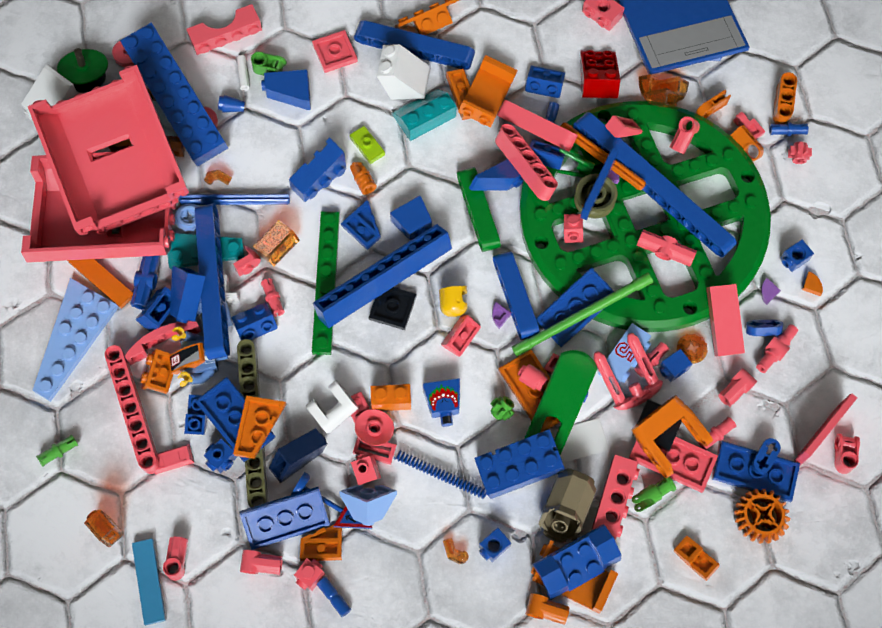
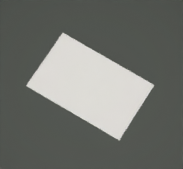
(584, 440)

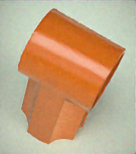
(542, 608)

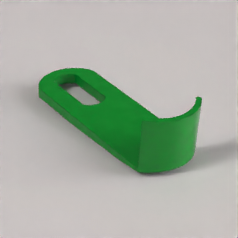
(564, 394)

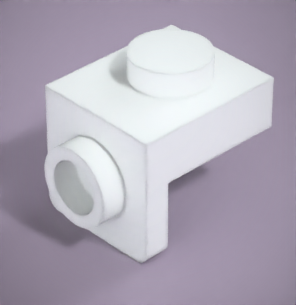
(231, 298)

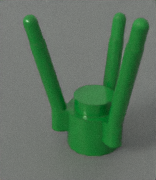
(585, 166)

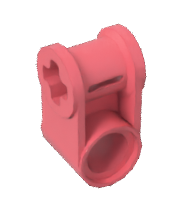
(847, 449)

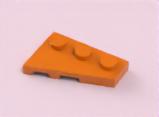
(255, 425)

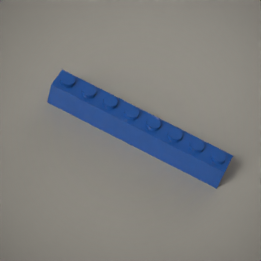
(382, 276)

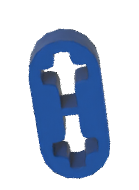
(764, 327)
(770, 459)

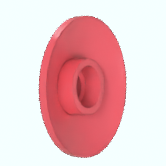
(375, 420)

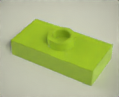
(367, 145)

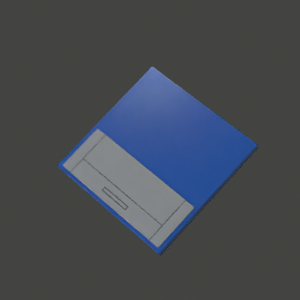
(682, 31)

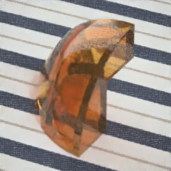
(663, 92)

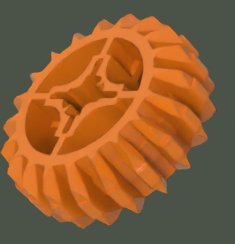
(777, 528)

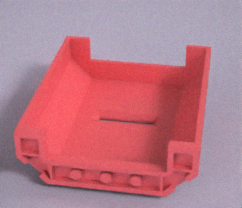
(123, 183)
(55, 239)

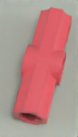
(666, 248)

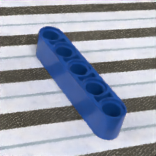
(516, 295)

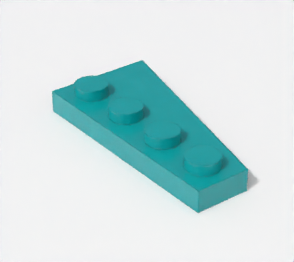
(185, 254)

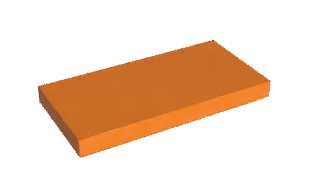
(525, 395)

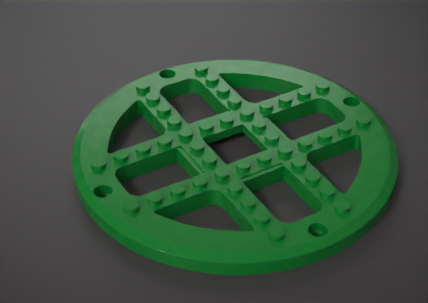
(656, 310)

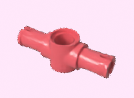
(777, 348)

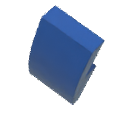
(195, 418)

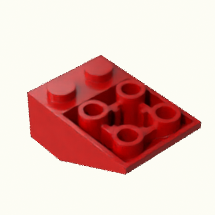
(599, 74)

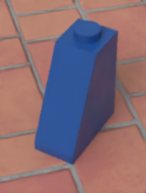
(288, 87)
(185, 293)

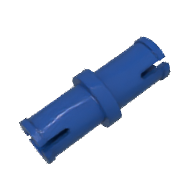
(788, 129)

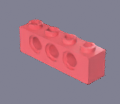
(619, 467)

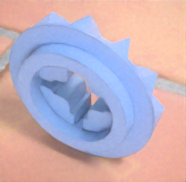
(182, 214)

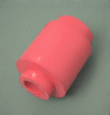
(532, 377)

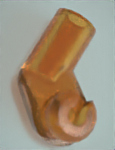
(215, 175)
(454, 554)

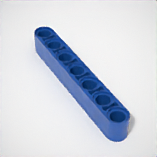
(419, 45)

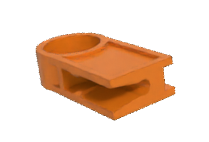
(713, 104)
(745, 139)

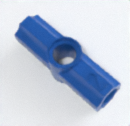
(145, 281)

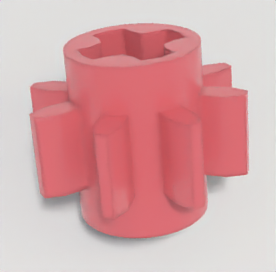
(799, 152)

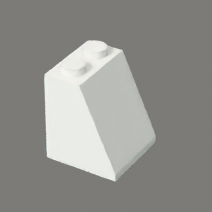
(402, 73)
(49, 86)

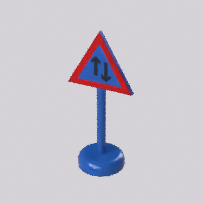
(345, 519)

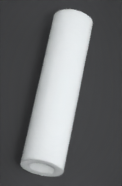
(243, 74)

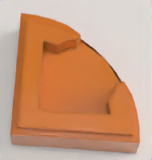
(813, 284)

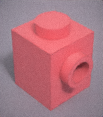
(573, 228)
(370, 474)
(309, 574)

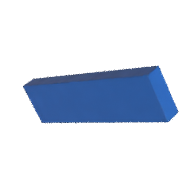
(588, 206)

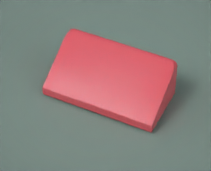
(461, 335)

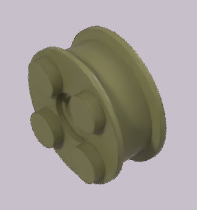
(603, 204)

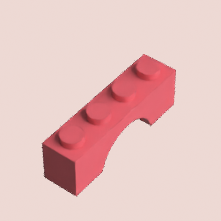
(206, 38)

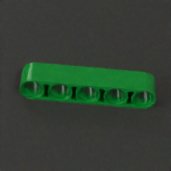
(478, 211)

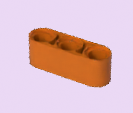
(788, 92)

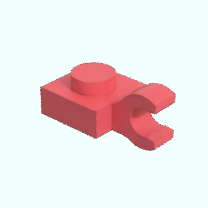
(752, 125)

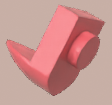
(247, 263)

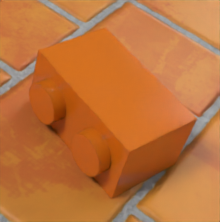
(391, 397)

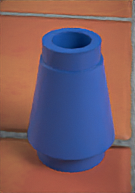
(230, 104)

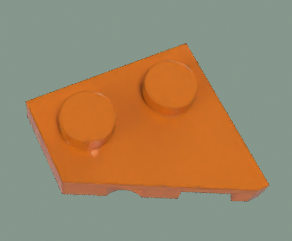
(322, 545)

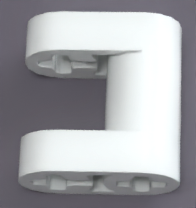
(337, 414)

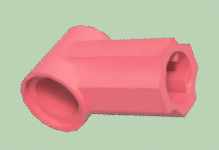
(683, 136)
(739, 384)
(176, 556)
(255, 562)

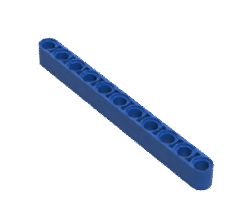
(660, 188)

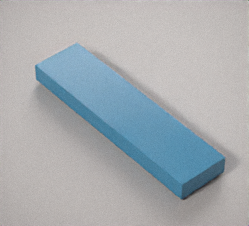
(148, 582)

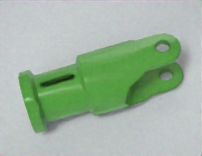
(653, 494)

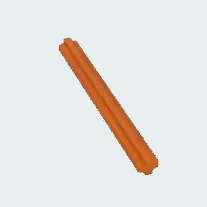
(601, 155)

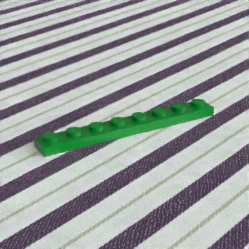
(325, 278)

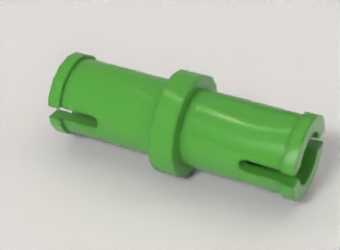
(57, 450)

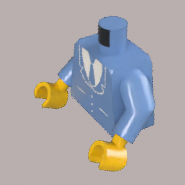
(202, 372)

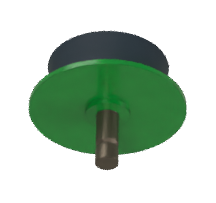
(84, 69)

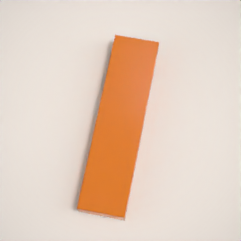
(103, 280)

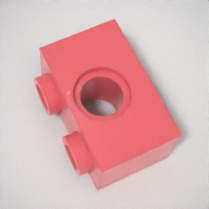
(604, 12)

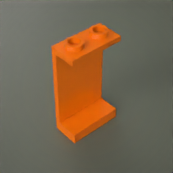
(488, 91)
(592, 593)

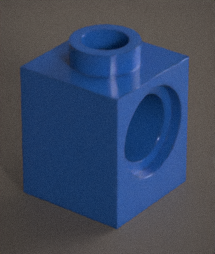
(799, 249)
(675, 365)
(498, 537)

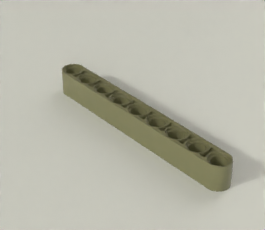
(245, 379)

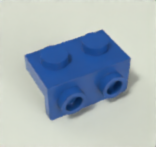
(254, 322)

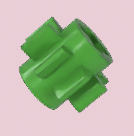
(502, 408)

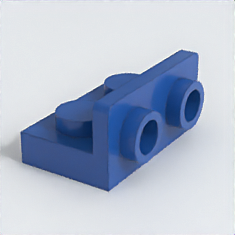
(545, 81)

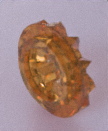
(700, 352)

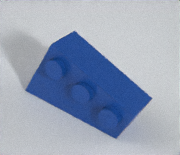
(319, 172)

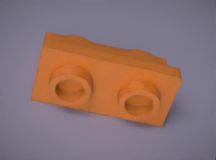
(158, 373)

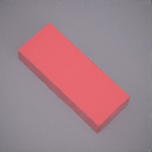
(725, 320)

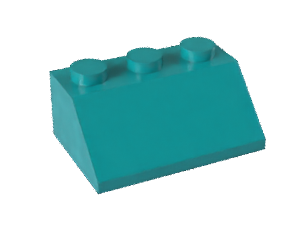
(425, 114)

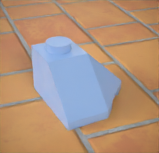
(368, 504)

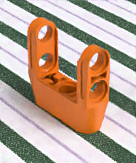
(658, 422)

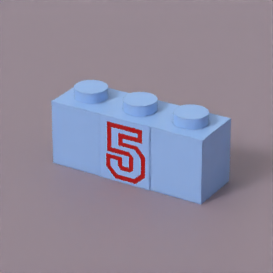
(622, 358)

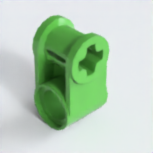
(269, 63)

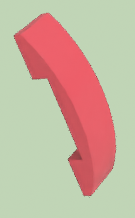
(155, 337)

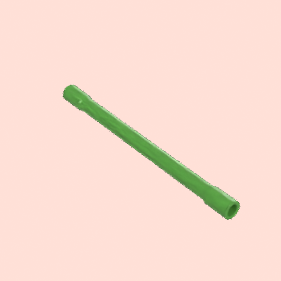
(635, 285)

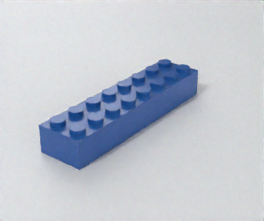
(174, 94)

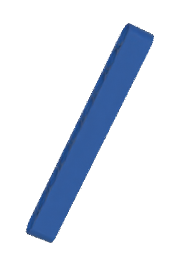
(213, 293)

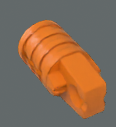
(363, 178)

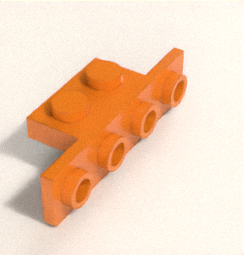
(430, 20)

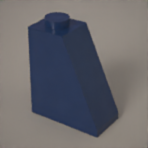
(297, 454)

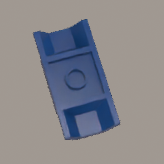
(578, 561)

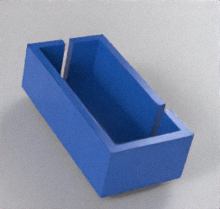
(519, 464)

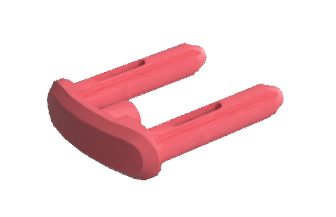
(638, 395)

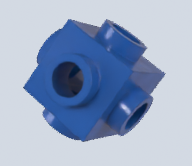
(219, 456)

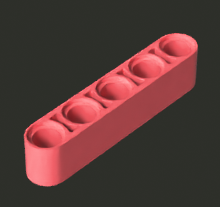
(537, 125)
(526, 162)

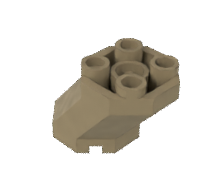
(567, 505)

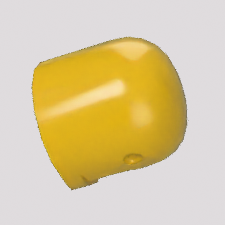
(452, 302)

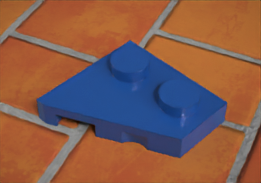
(362, 226)

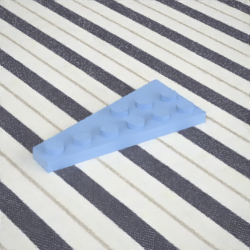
(75, 330)

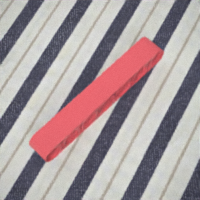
(135, 417)

